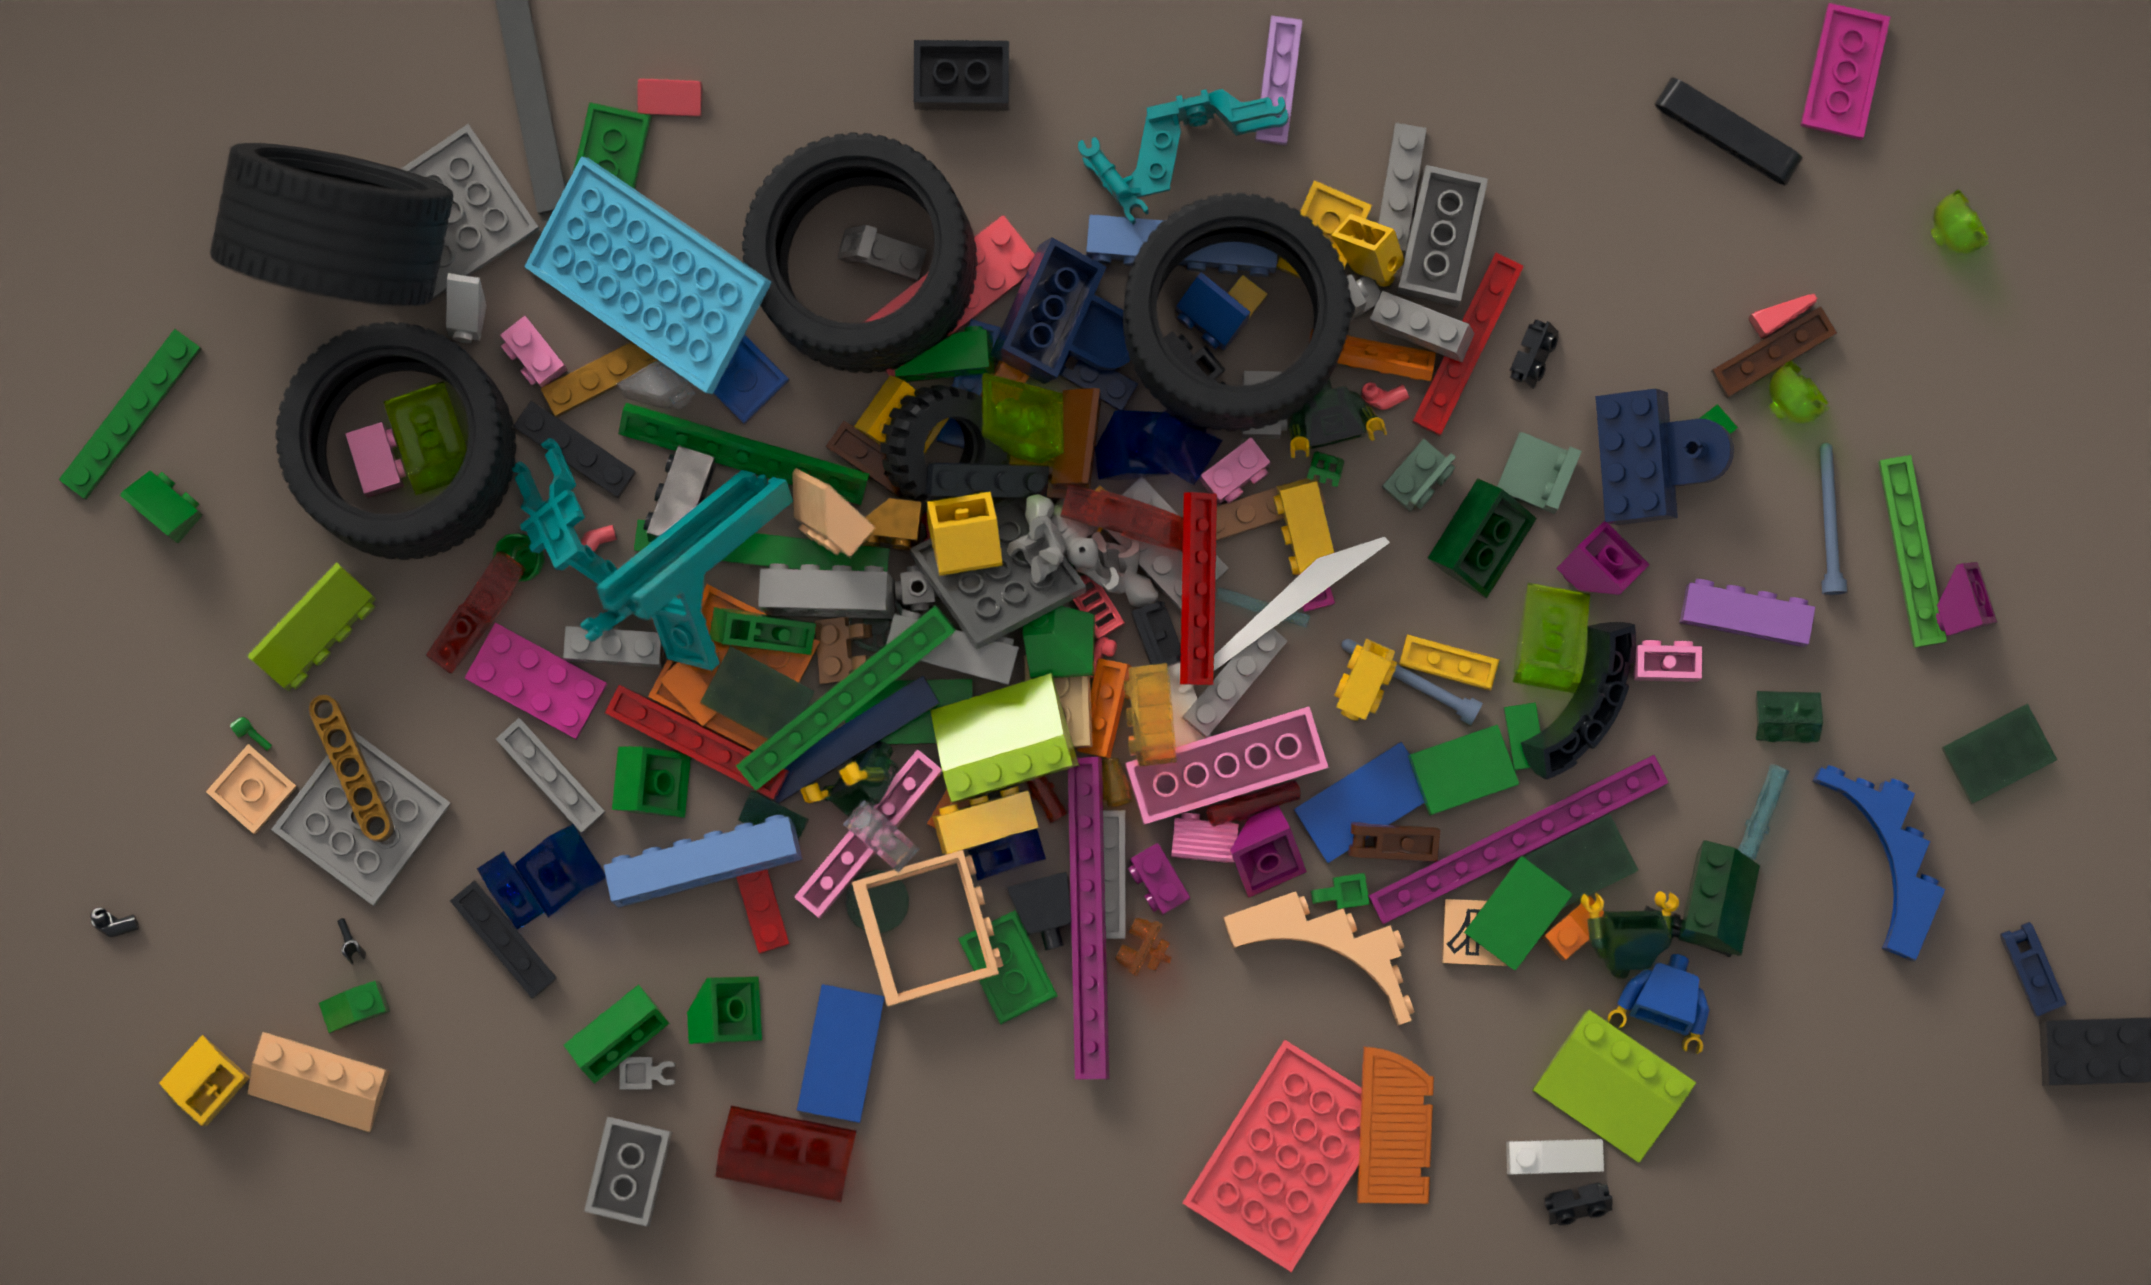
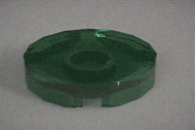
(888, 901)

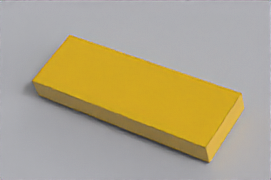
(1448, 662)

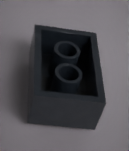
(961, 75)

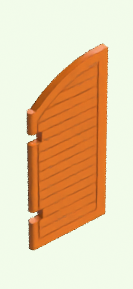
(1394, 1129)

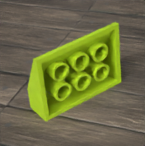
(313, 628)
(1002, 738)
(1613, 1086)

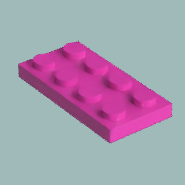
(1845, 71)
(536, 681)

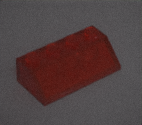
(785, 1153)

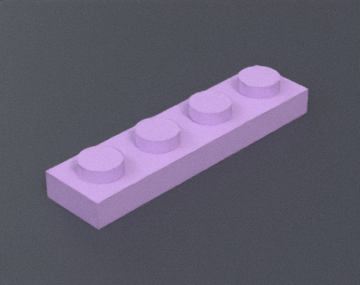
(1280, 72)

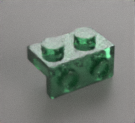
(1789, 716)

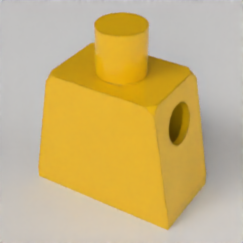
(1369, 248)

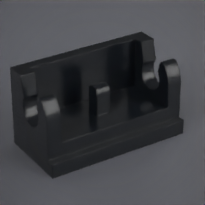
(1157, 634)

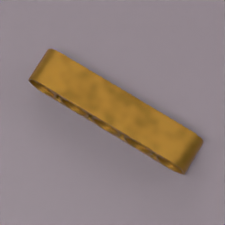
(343, 754)

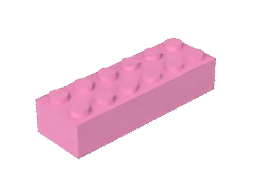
(1228, 765)

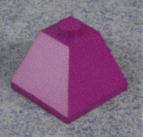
(1603, 562)
(1965, 601)
(1266, 852)

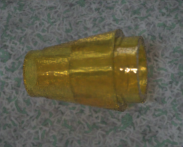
(1115, 784)

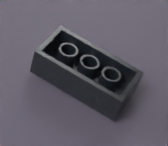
(2095, 1051)

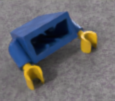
(1667, 999)

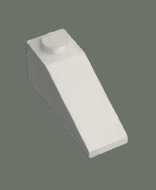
(464, 308)
(1554, 1156)

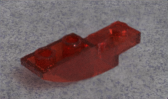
(1124, 515)
(476, 612)

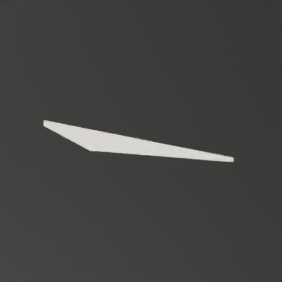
(1304, 588)

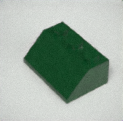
(1482, 537)
(1719, 898)

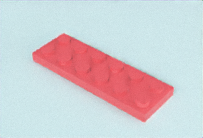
(1000, 267)

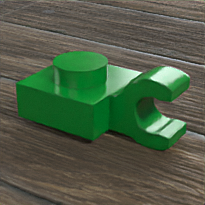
(1346, 891)

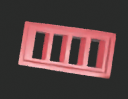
(1773, 318)
(1108, 627)

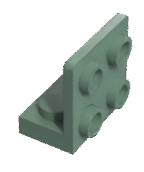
(1538, 472)
(1418, 474)

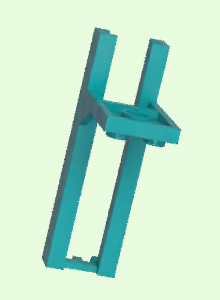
(681, 557)

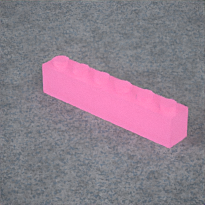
(851, 853)

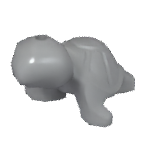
(1044, 543)
(1078, 545)
(1118, 572)

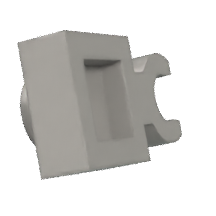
(639, 1073)

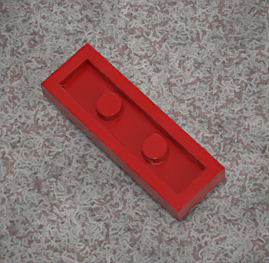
(762, 910)

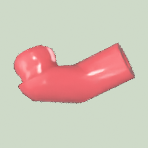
(1102, 647)

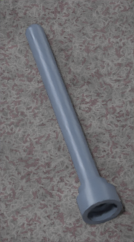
(1833, 581)
(1465, 708)

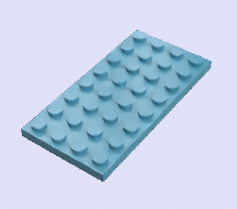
(647, 275)

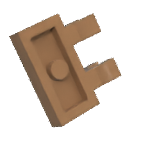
(835, 651)

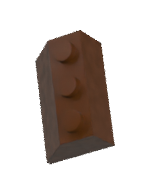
(1080, 432)

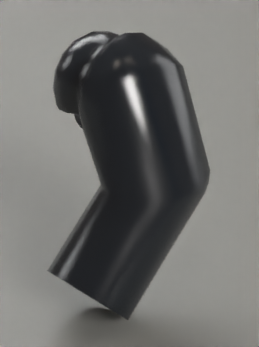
(110, 924)

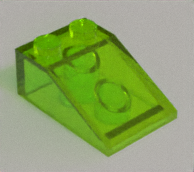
(1022, 418)
(427, 436)
(1552, 638)

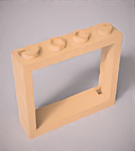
(982, 925)

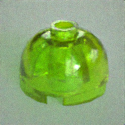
(1958, 225)
(1795, 395)

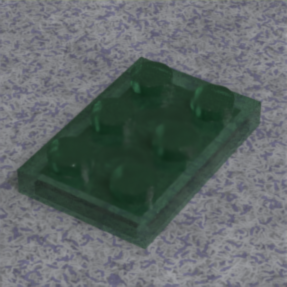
(755, 694)
(1999, 753)
(1586, 858)

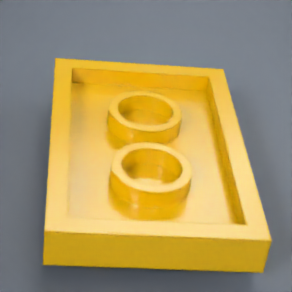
(1328, 210)

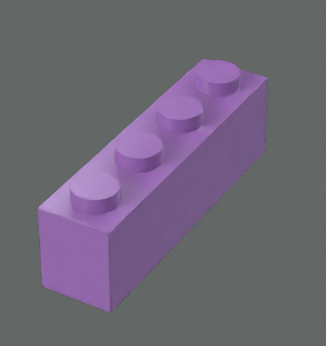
(1747, 614)

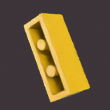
(1305, 523)
(984, 820)

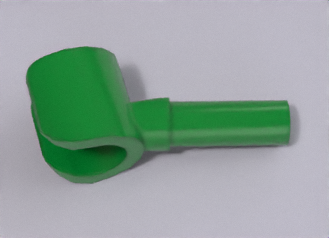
(242, 726)

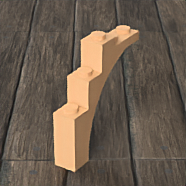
(1286, 920)

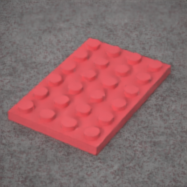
(1283, 1157)

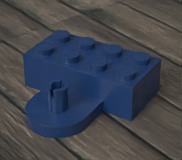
(1060, 317)
(1650, 456)

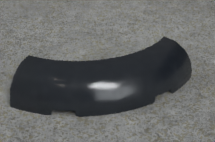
(1593, 705)

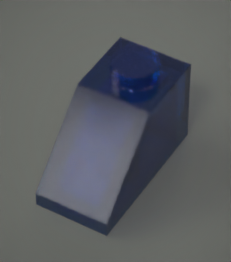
(1007, 854)
(510, 890)

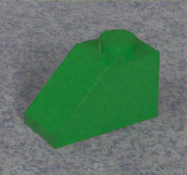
(354, 1006)

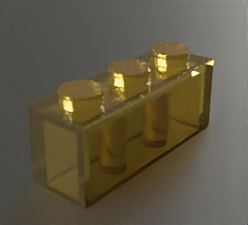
(1151, 715)

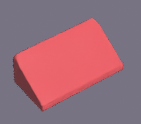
(669, 97)

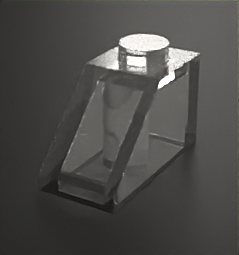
(881, 836)

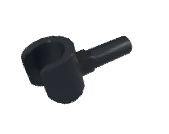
(350, 944)

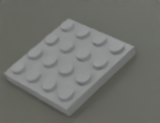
(484, 211)
(328, 833)

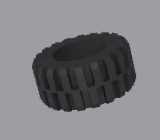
(914, 422)

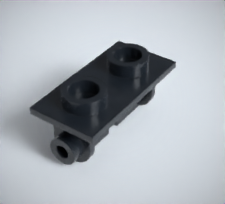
(1541, 340)
(1593, 1202)

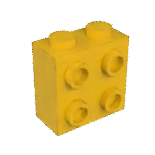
(1361, 689)

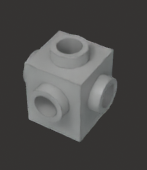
(915, 601)

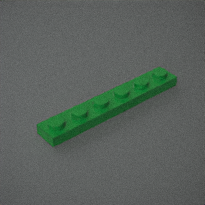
(130, 414)

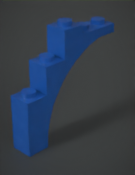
(1913, 897)

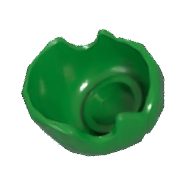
(518, 548)

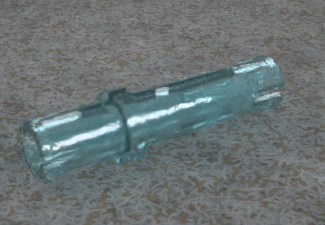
(1758, 823)

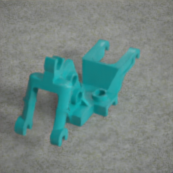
(1162, 140)
(553, 528)

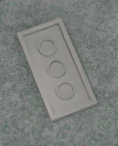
(1159, 563)

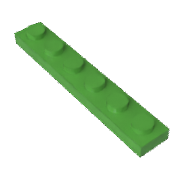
(1911, 550)

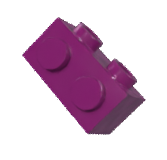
(1159, 879)

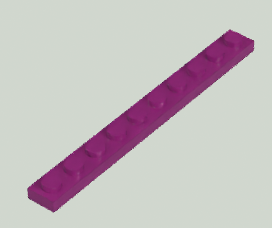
(1518, 839)
(1088, 919)

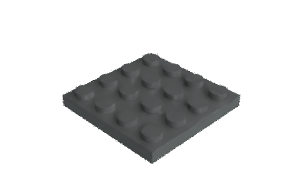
(1002, 597)

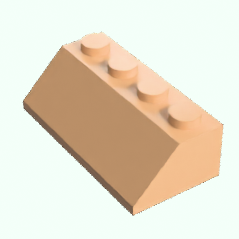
(827, 515)
(317, 1081)

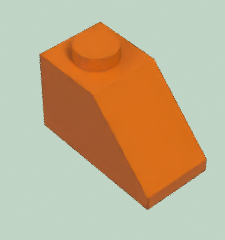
(1570, 932)

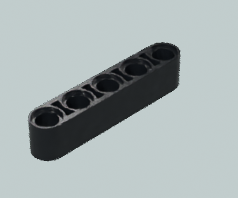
(1728, 131)

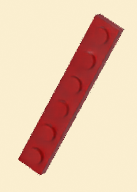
(1481, 317)
(1198, 588)
(686, 737)

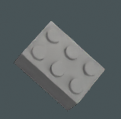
(628, 1171)

